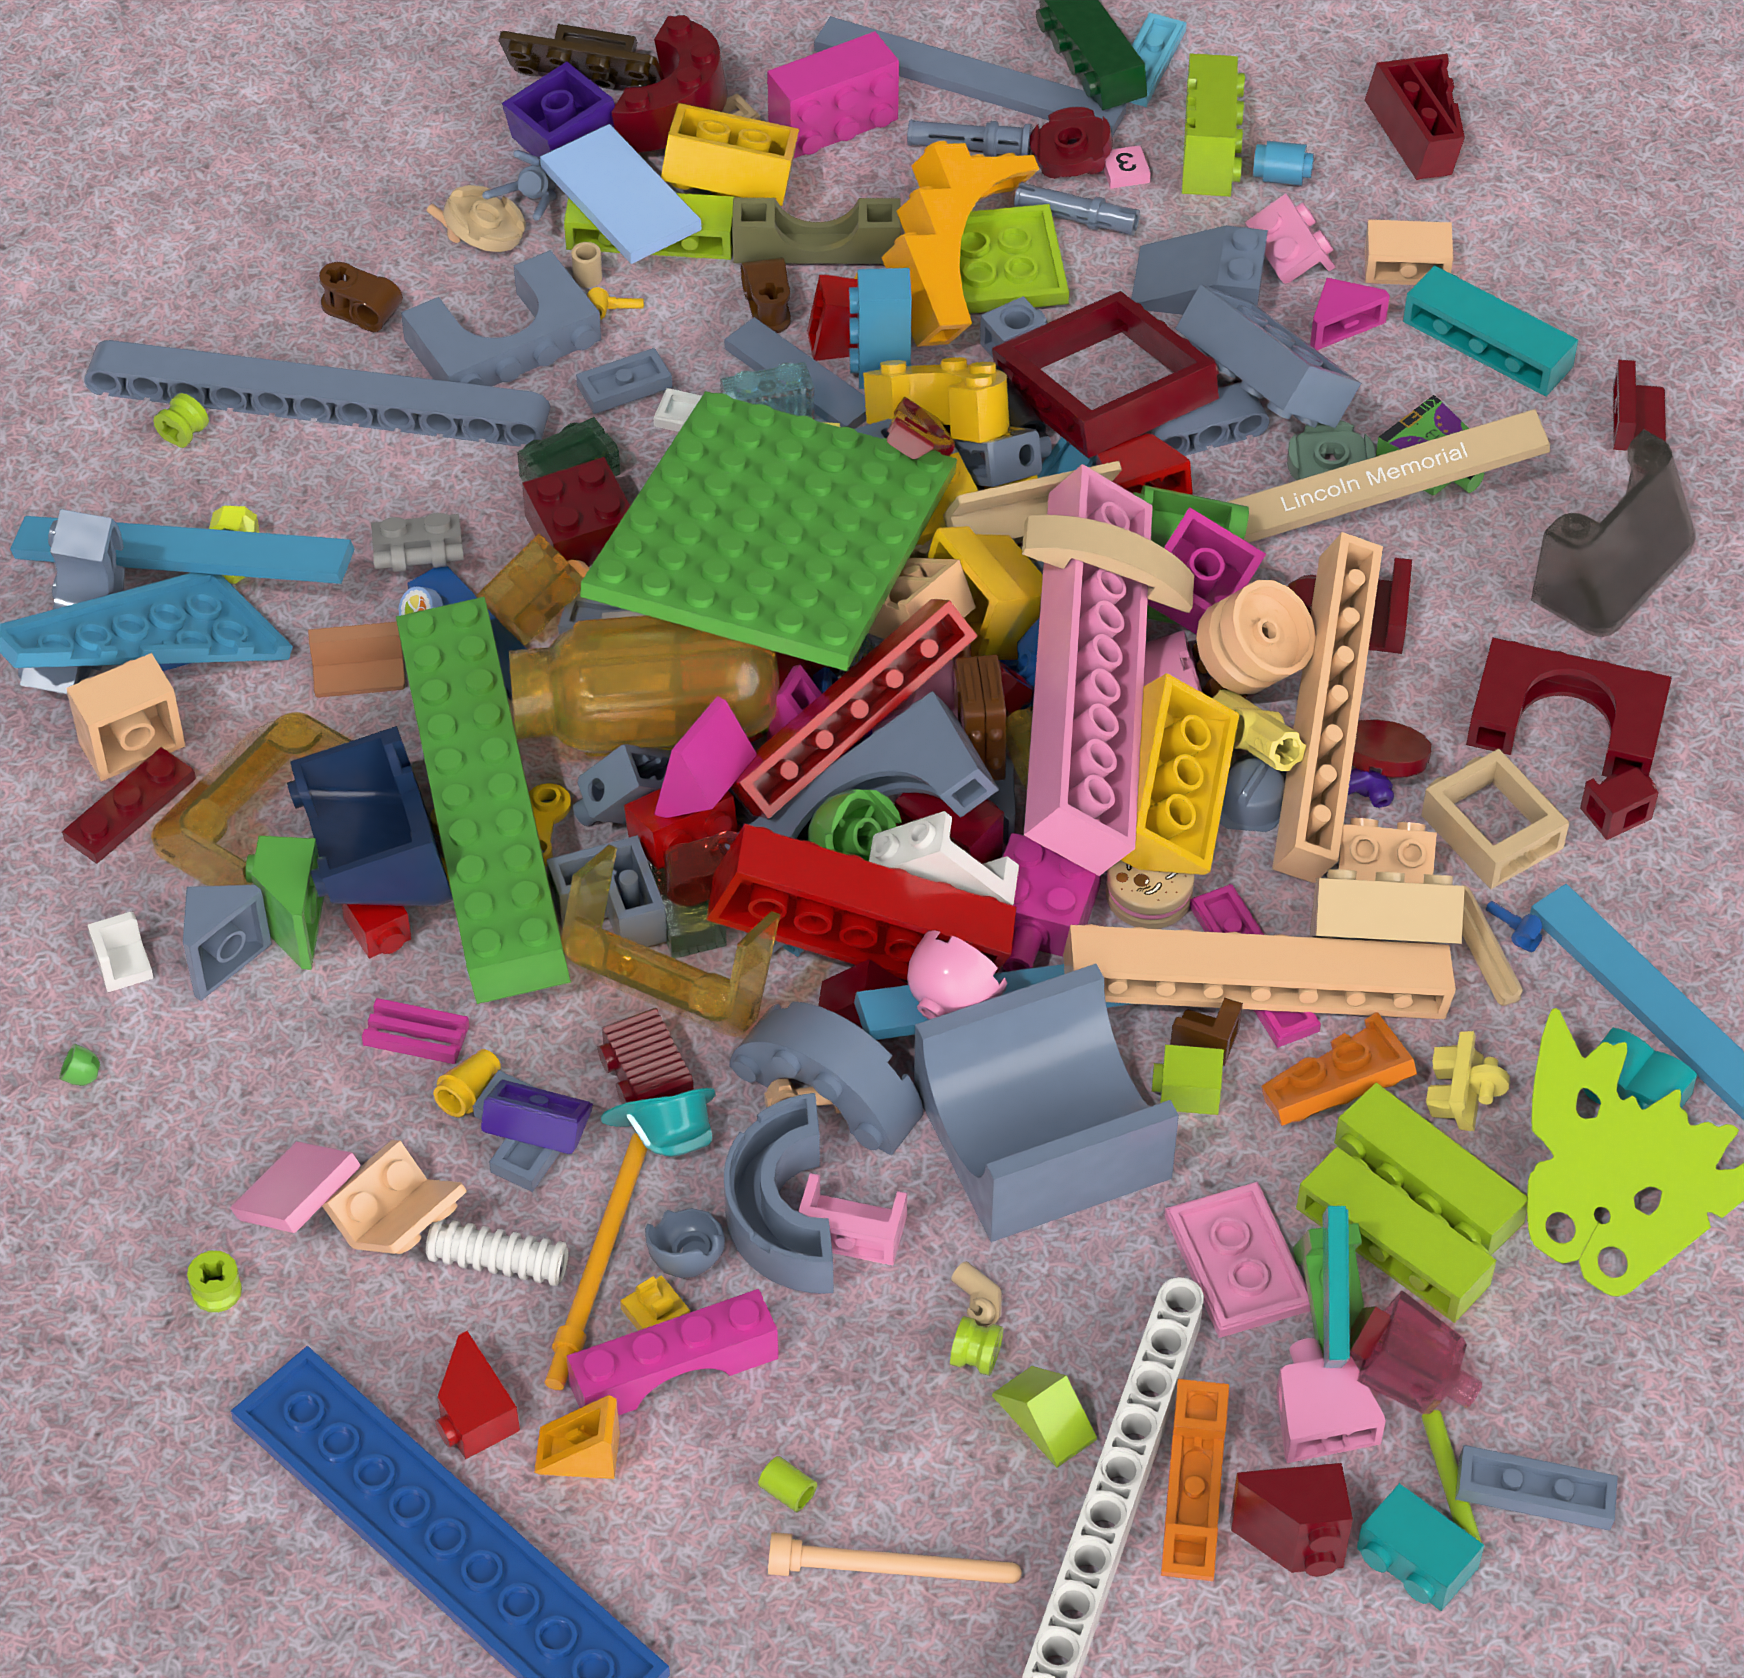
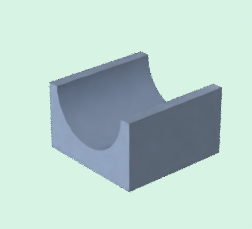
(1040, 1104)

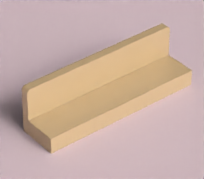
(1006, 507)

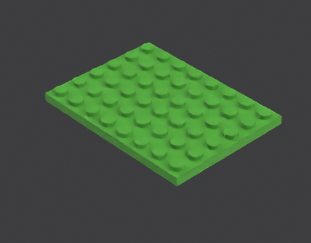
(770, 530)

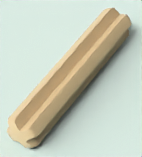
(1488, 953)

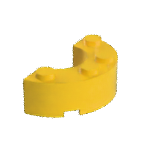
(959, 394)

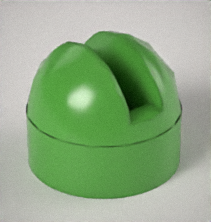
(79, 1066)

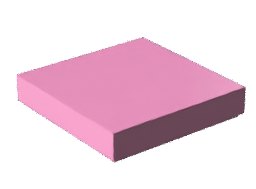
(295, 1187)

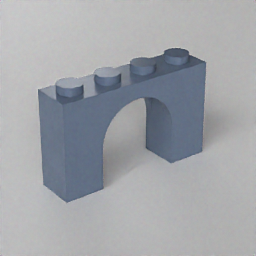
(561, 325)

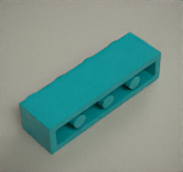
(1490, 330)

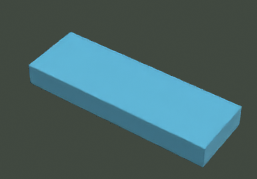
(1156, 47)

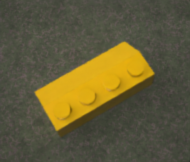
(1181, 777)

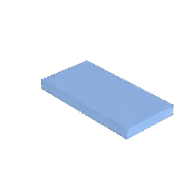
(620, 193)

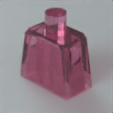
(1419, 1360)

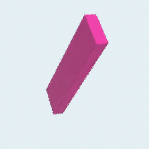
(1224, 913)

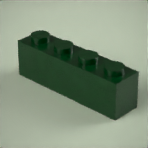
(1094, 50)

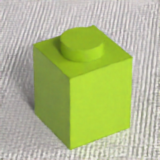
(1190, 1078)

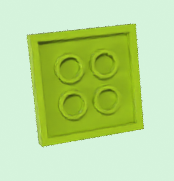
(1010, 257)

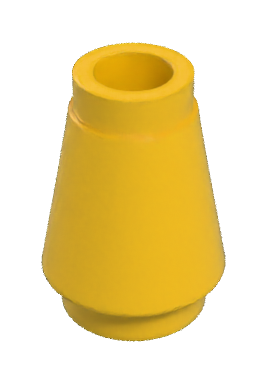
(465, 1083)

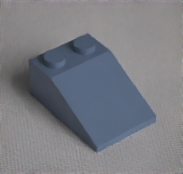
(1218, 258)

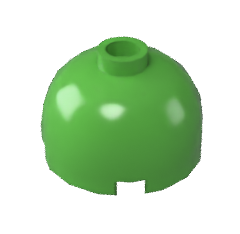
(851, 820)

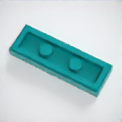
(1336, 1287)

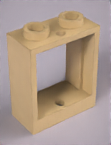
(1513, 854)

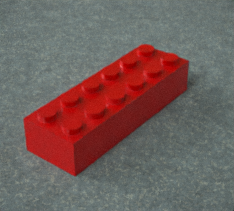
(848, 904)

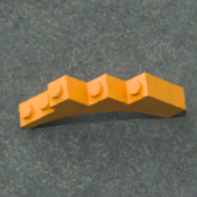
(933, 229)

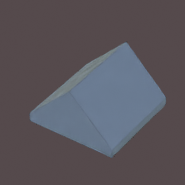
(222, 933)

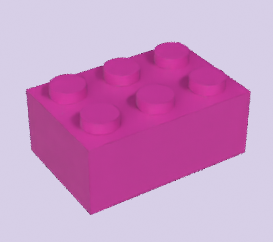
(835, 93)

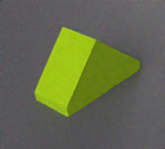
(1047, 1412)

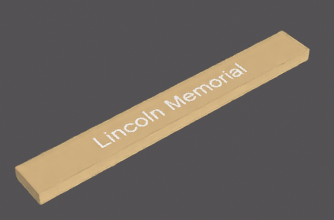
(1394, 475)

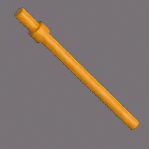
(571, 1336)

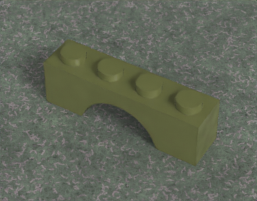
(858, 237)

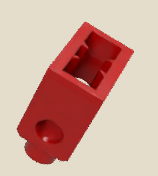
(830, 317)
(1149, 463)

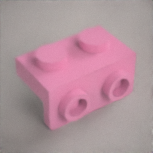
(1290, 239)

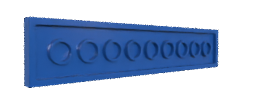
(436, 1529)

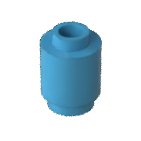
(1283, 162)

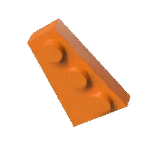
(1340, 1074)

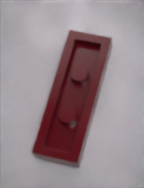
(128, 805)

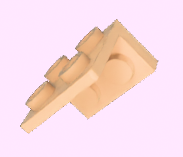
(390, 1202)

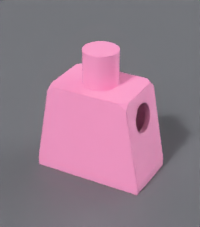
(1324, 1407)

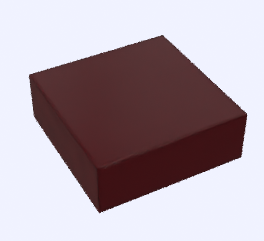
(1367, 1332)

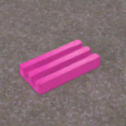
(416, 1023)

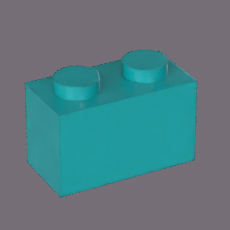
(1419, 1548)

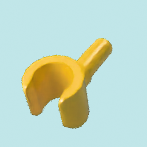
(602, 301)

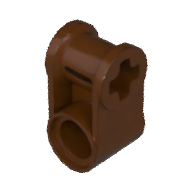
(767, 292)
(360, 299)

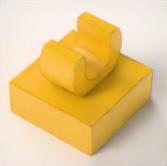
(653, 1303)

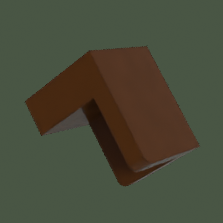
(1207, 1031)

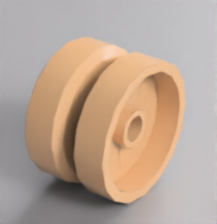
(1256, 637)

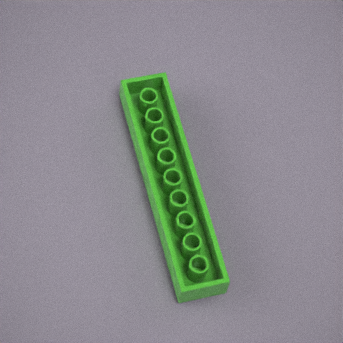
(482, 802)

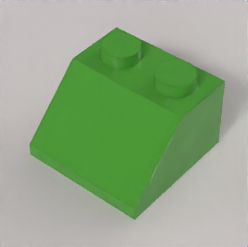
(289, 893)

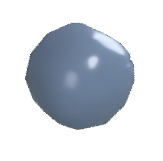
(695, 1232)

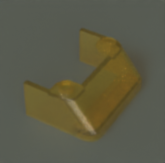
(200, 819)
(700, 996)

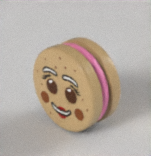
(1148, 897)

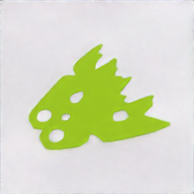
(1613, 1159)

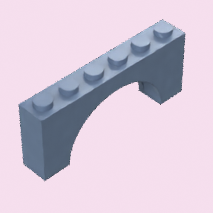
(912, 753)

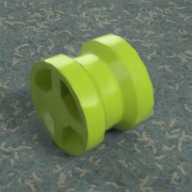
(181, 420)
(214, 1294)
(976, 1345)

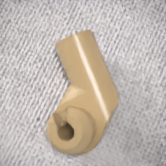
(983, 1292)

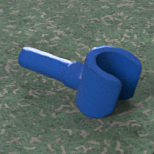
(1527, 929)

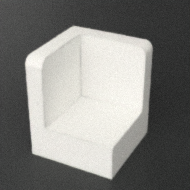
(120, 951)

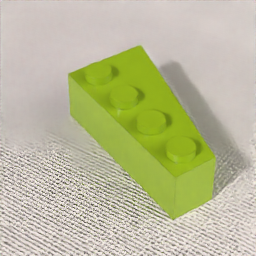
(1212, 124)

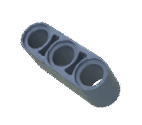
(1216, 423)

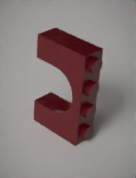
(1523, 674)

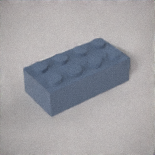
(1267, 358)

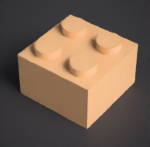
(125, 716)

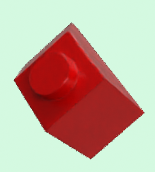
(473, 1402)

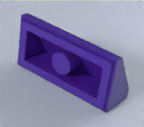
(535, 1116)

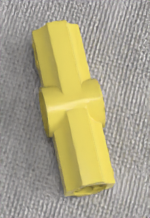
(1263, 733)

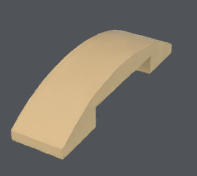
(1111, 548)

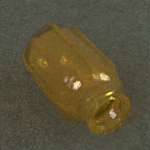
(637, 684)

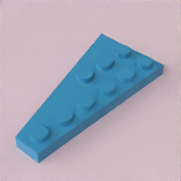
(174, 619)

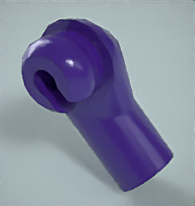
(1371, 785)

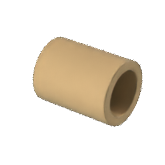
(586, 264)

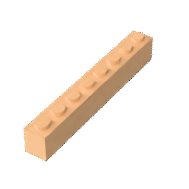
(1328, 709)
(1266, 971)

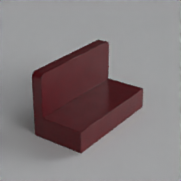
(1635, 407)
(1391, 609)

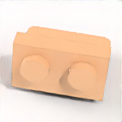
(1380, 849)

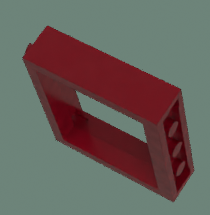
(1128, 416)

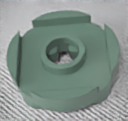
(1309, 448)

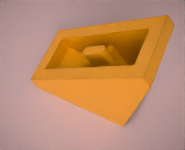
(581, 1442)

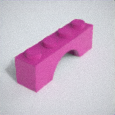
(719, 1337)

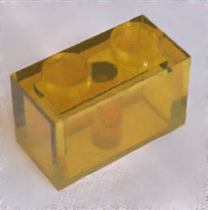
(531, 589)

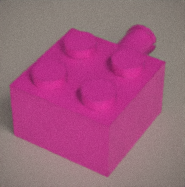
(1216, 558)
(1048, 900)

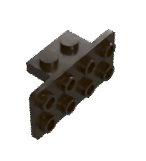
(597, 54)

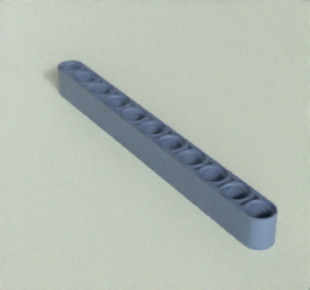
(318, 392)

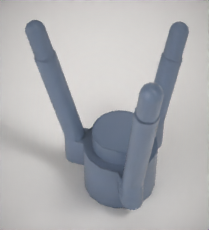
(531, 182)

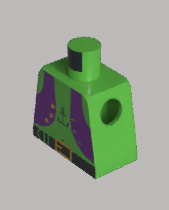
(1424, 424)

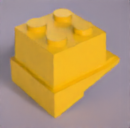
(1002, 585)

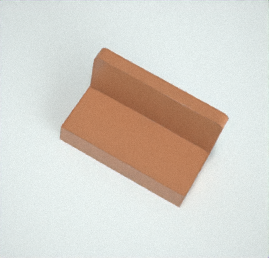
(356, 659)

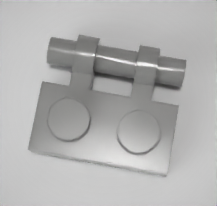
(417, 541)

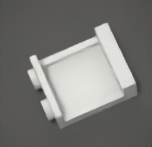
(927, 852)

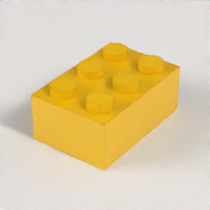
(728, 154)

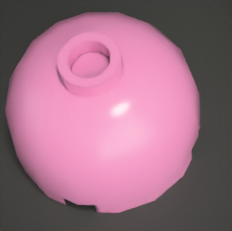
(950, 976)

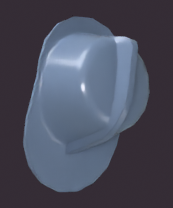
(1252, 795)

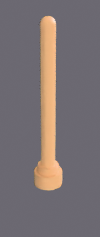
(790, 1555)

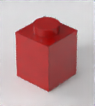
(378, 927)

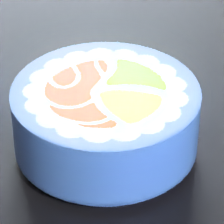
(419, 599)

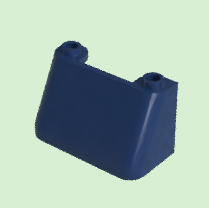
(370, 824)

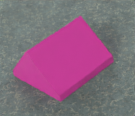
(705, 762)

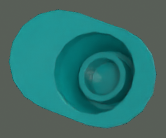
(667, 1124)

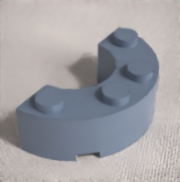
(86, 570)
(839, 1064)
(763, 1227)

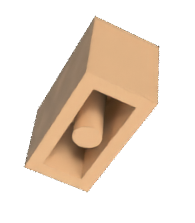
(1406, 250)

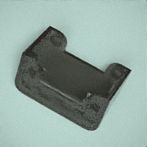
(1608, 569)

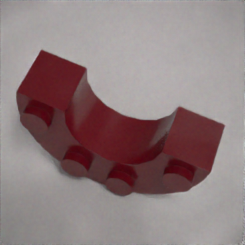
(692, 77)

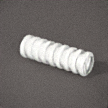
(497, 1251)

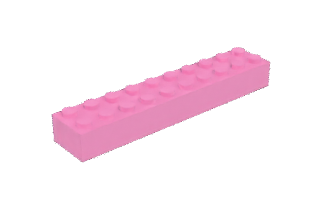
(1088, 690)

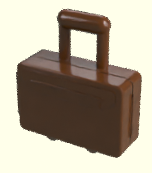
(981, 707)

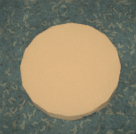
(483, 222)

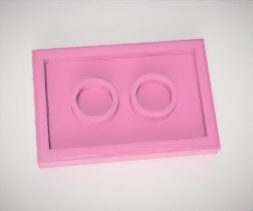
(1238, 1259)

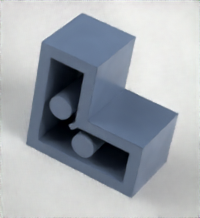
(633, 896)

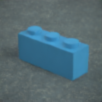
(882, 319)

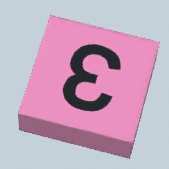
(1126, 167)

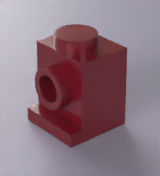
(1619, 802)

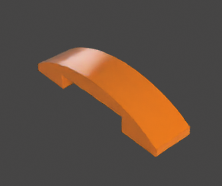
(1195, 1480)

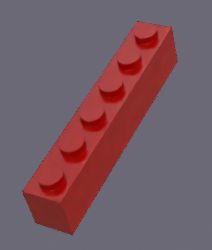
(852, 706)

